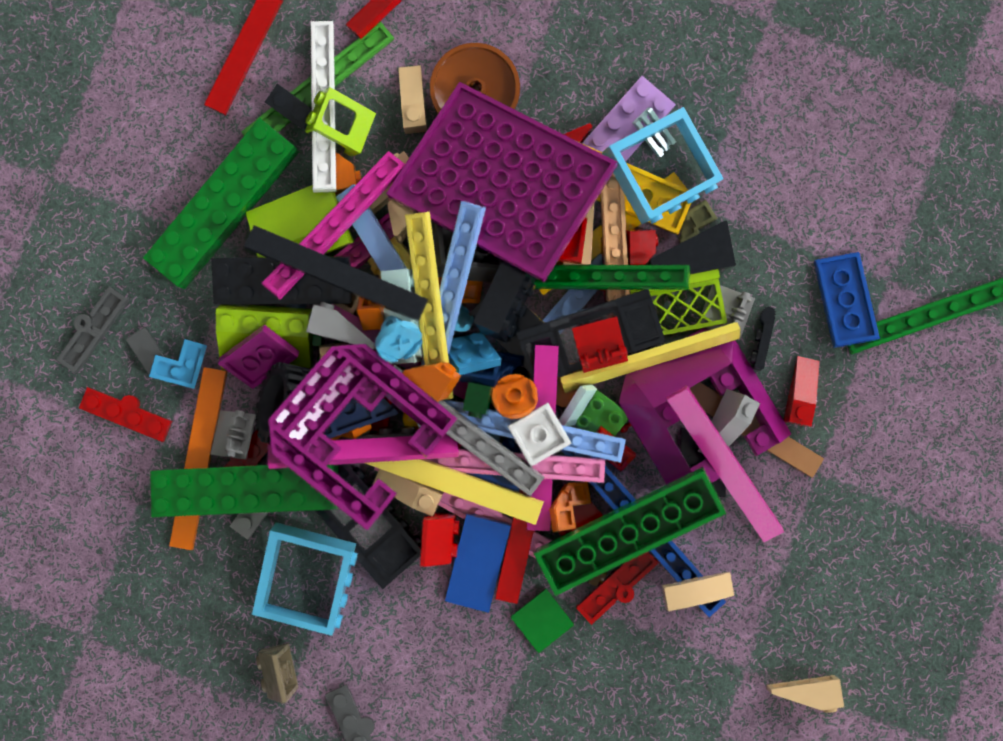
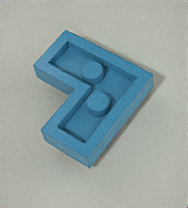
(180, 372)

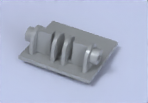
(736, 306)
(233, 434)

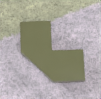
(696, 218)

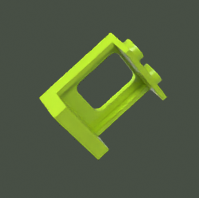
(360, 127)

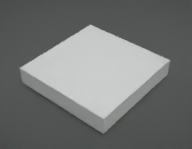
(539, 434)

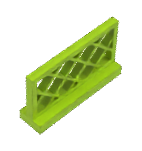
(696, 280)

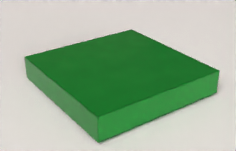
(542, 620)

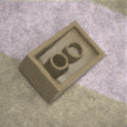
(278, 672)

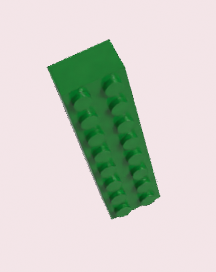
(221, 204)
(233, 491)
(629, 531)

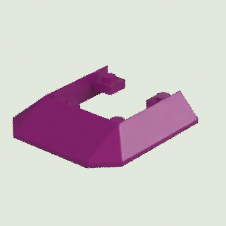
(318, 400)
(650, 414)

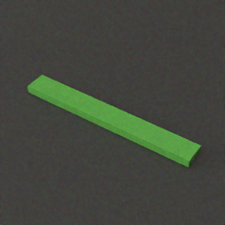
(344, 64)

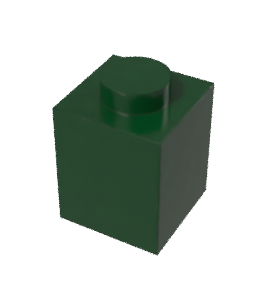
(477, 400)

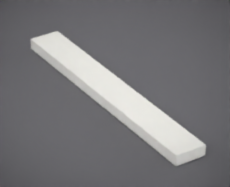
(321, 78)

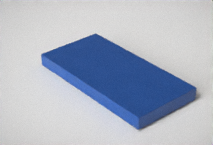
(846, 300)
(478, 562)

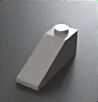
(332, 325)
(734, 415)

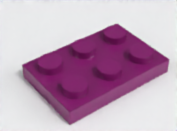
(256, 355)

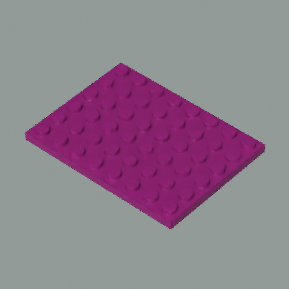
(520, 170)

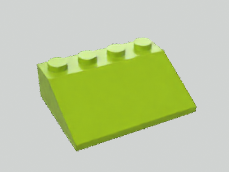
(297, 216)
(239, 321)

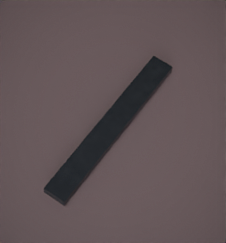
(336, 273)

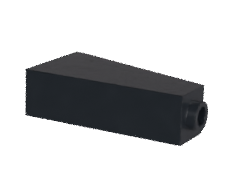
(703, 252)

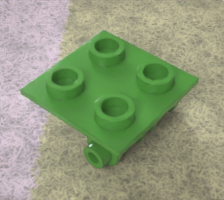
(602, 412)

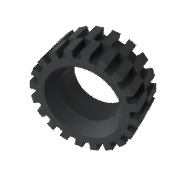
(276, 389)

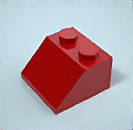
(438, 539)

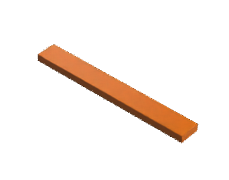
(200, 446)

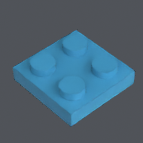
(472, 354)

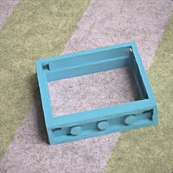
(629, 184)
(312, 540)

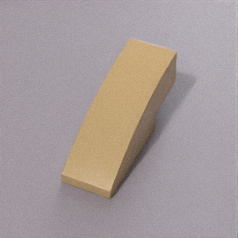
(697, 591)

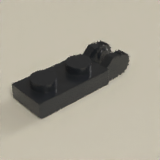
(289, 106)
(763, 338)

